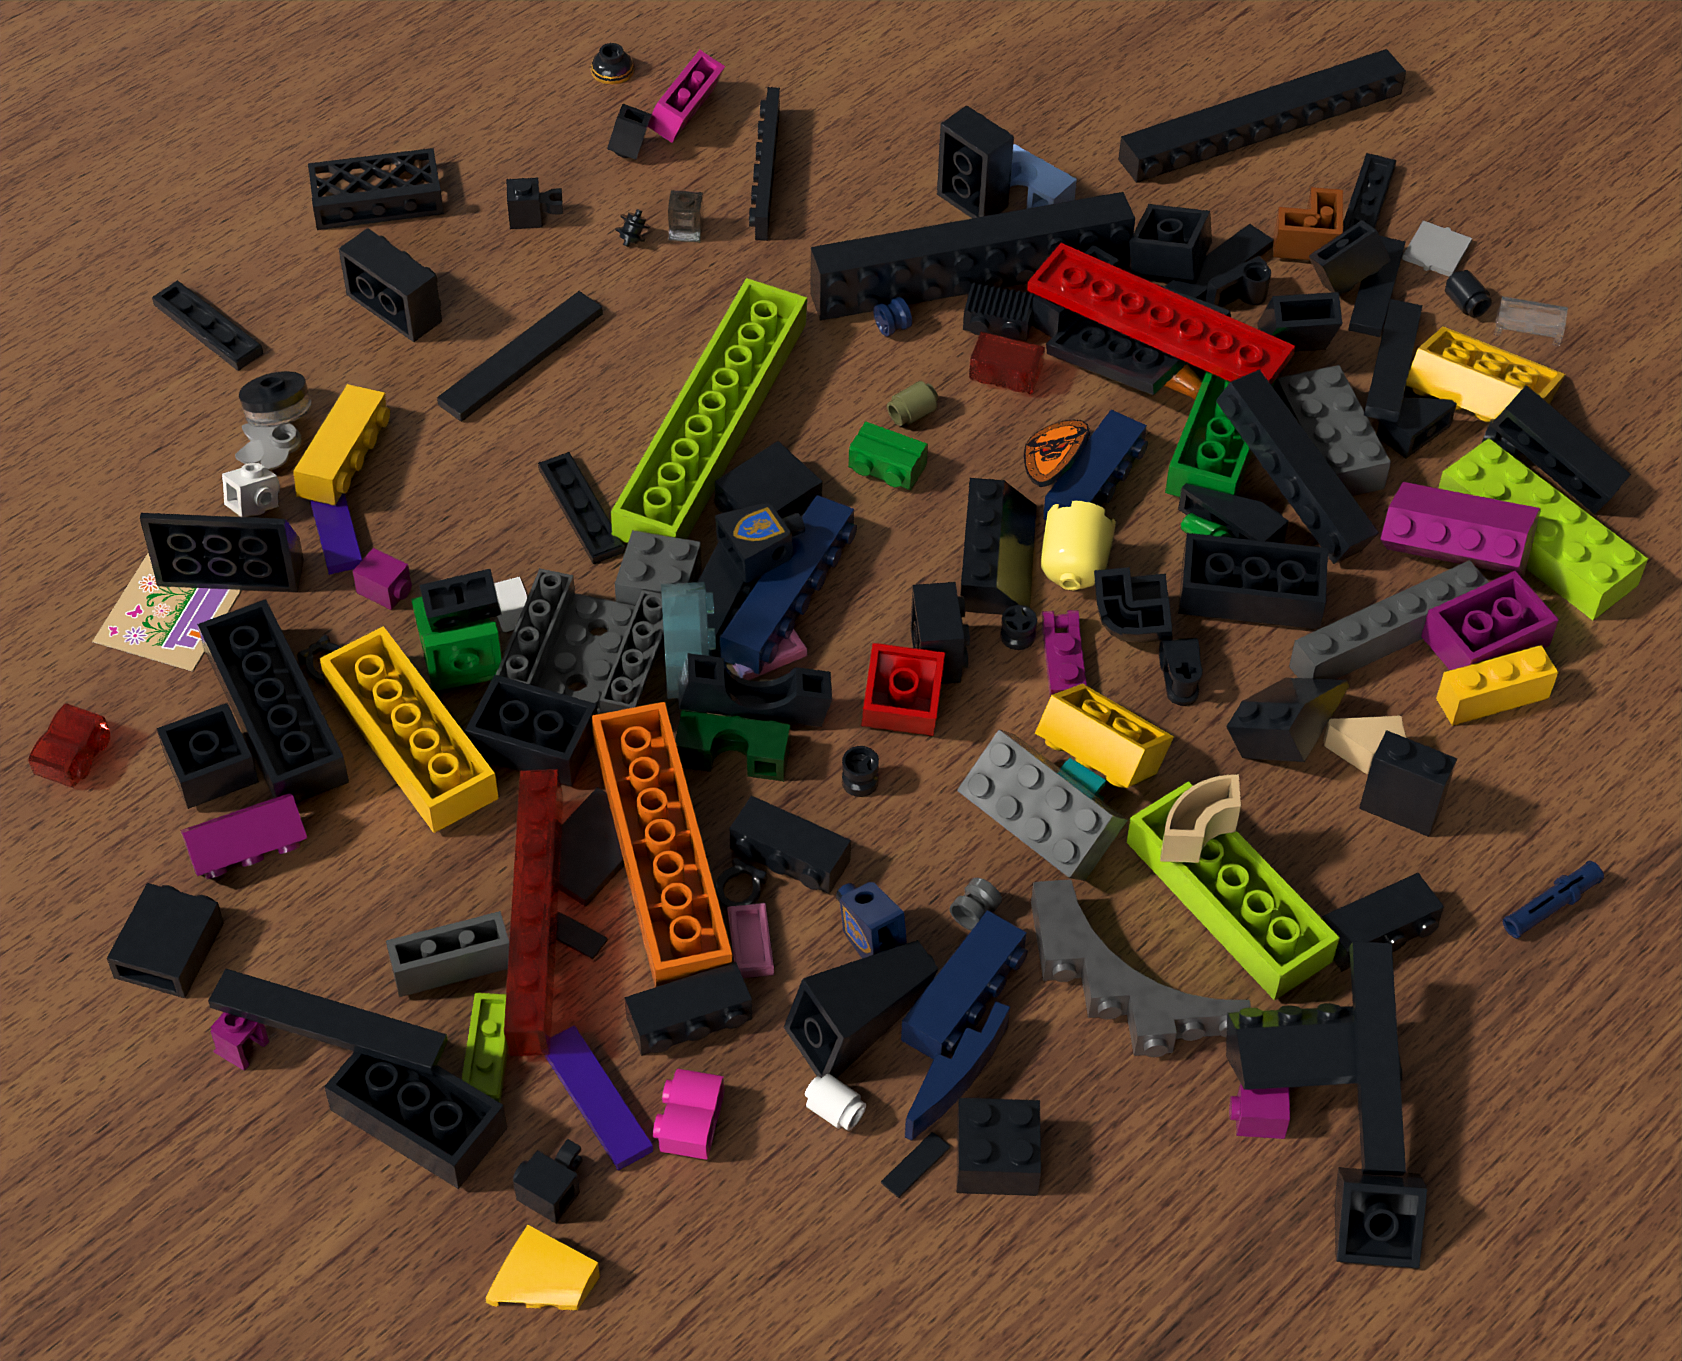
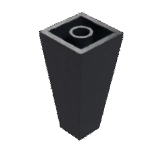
(854, 1004)

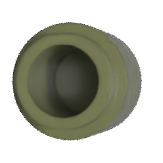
(912, 403)

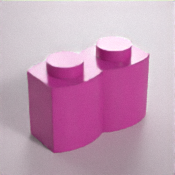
(690, 1113)

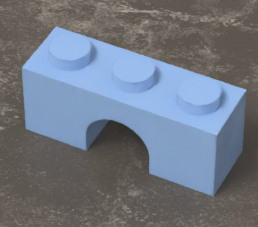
(1044, 181)

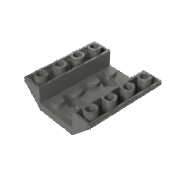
(556, 647)

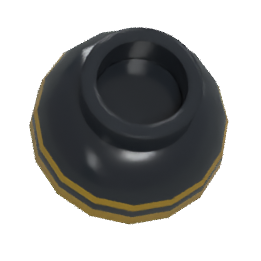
(612, 65)

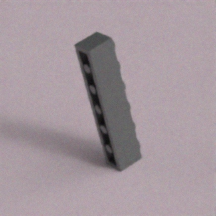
(1380, 627)

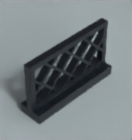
(376, 202)

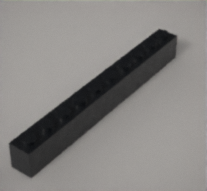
(1261, 115)

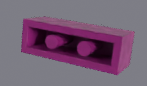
(244, 836)

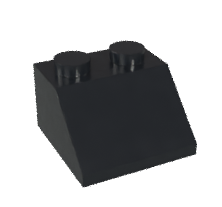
(1379, 1218)

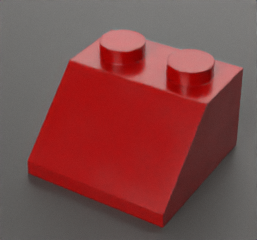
(903, 689)

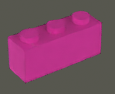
(685, 96)

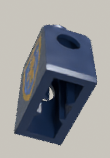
(870, 919)

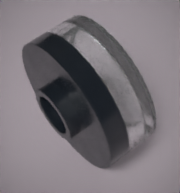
(275, 399)

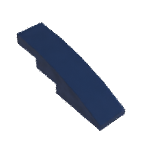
(953, 1077)

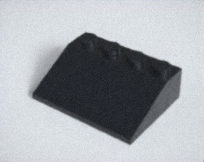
(223, 552)

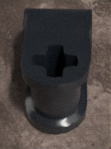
(1181, 669)

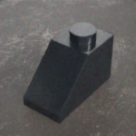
(1417, 424)

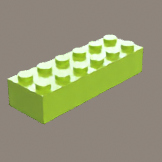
(1569, 547)
(1240, 902)

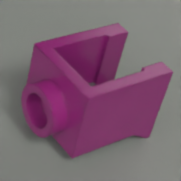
(231, 1032)

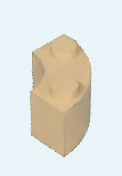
(1199, 816)

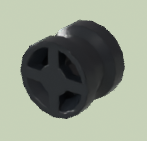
(1025, 621)

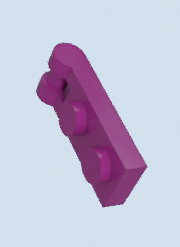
(1063, 651)

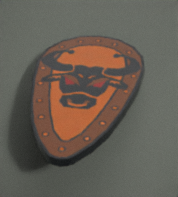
(1054, 450)

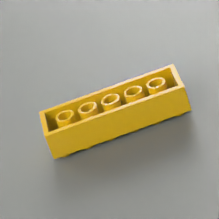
(409, 729)

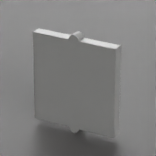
(1437, 248)

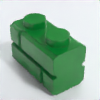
(887, 456)

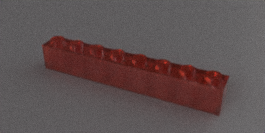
(534, 914)

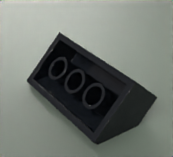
(997, 547)
(1292, 1046)

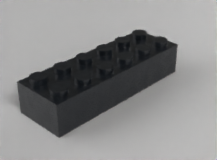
(273, 702)

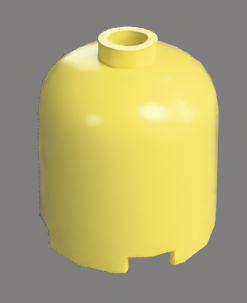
(1076, 544)

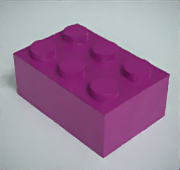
(1489, 623)

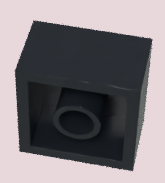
(1170, 242)
(939, 626)
(207, 755)
(998, 1146)

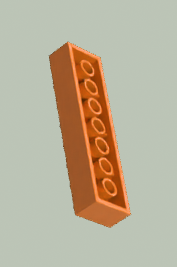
(660, 843)

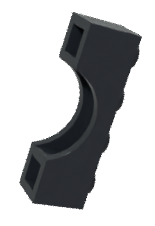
(795, 698)

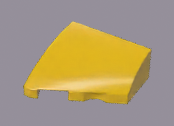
(544, 1274)

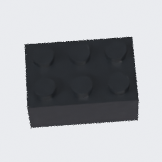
(974, 164)
(391, 284)
(532, 728)

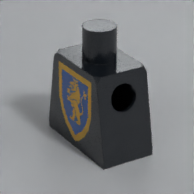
(757, 538)

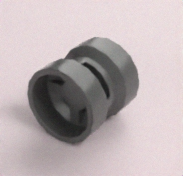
(978, 898)

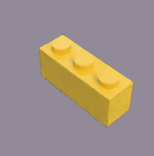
(1496, 685)

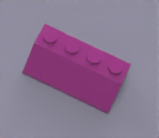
(1460, 528)

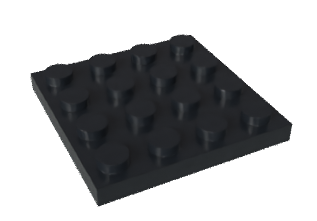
(1116, 354)

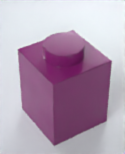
(382, 579)
(1261, 1112)

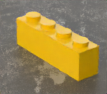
(341, 445)

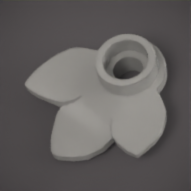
(269, 445)

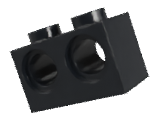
(460, 600)

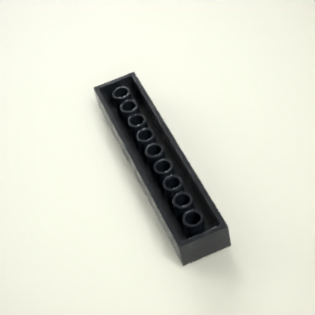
(953, 255)

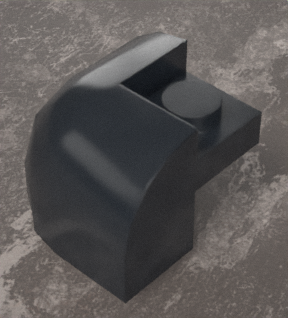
(1133, 607)

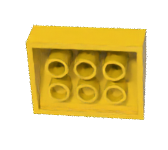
(1476, 374)

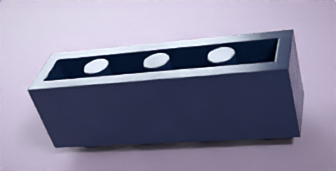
(1101, 463)
(964, 986)

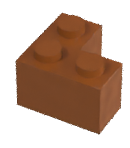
(1306, 230)

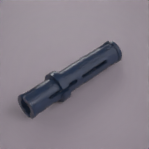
(1564, 891)

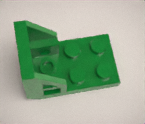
(458, 653)

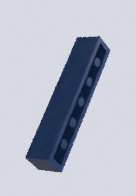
(787, 589)

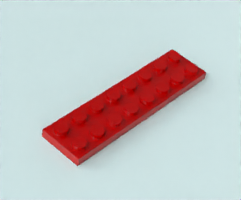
(1158, 316)

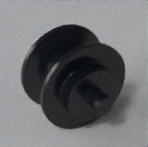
(632, 227)

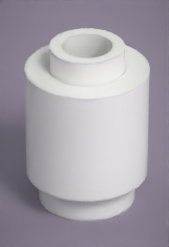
(835, 1102)

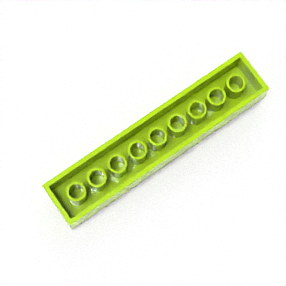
(711, 413)

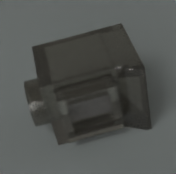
(685, 216)

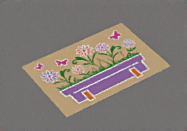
(162, 620)

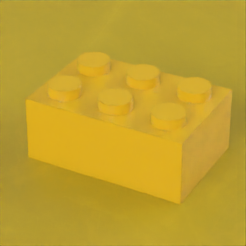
(1103, 735)

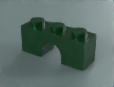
(706, 735)

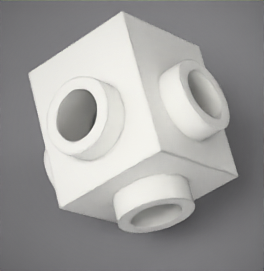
(250, 490)

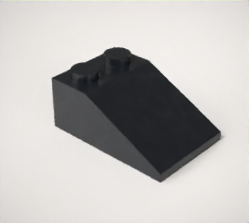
(1285, 718)

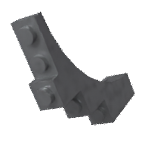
(1110, 986)

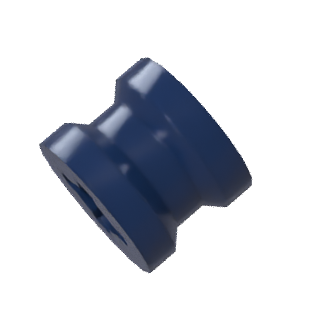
(892, 316)

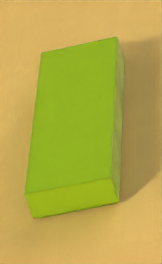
(486, 1045)

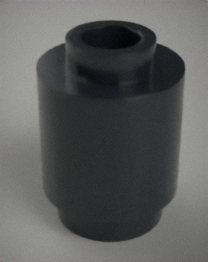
(1468, 293)

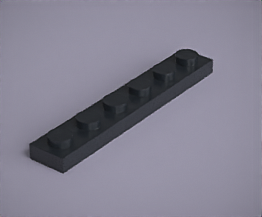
(764, 172)

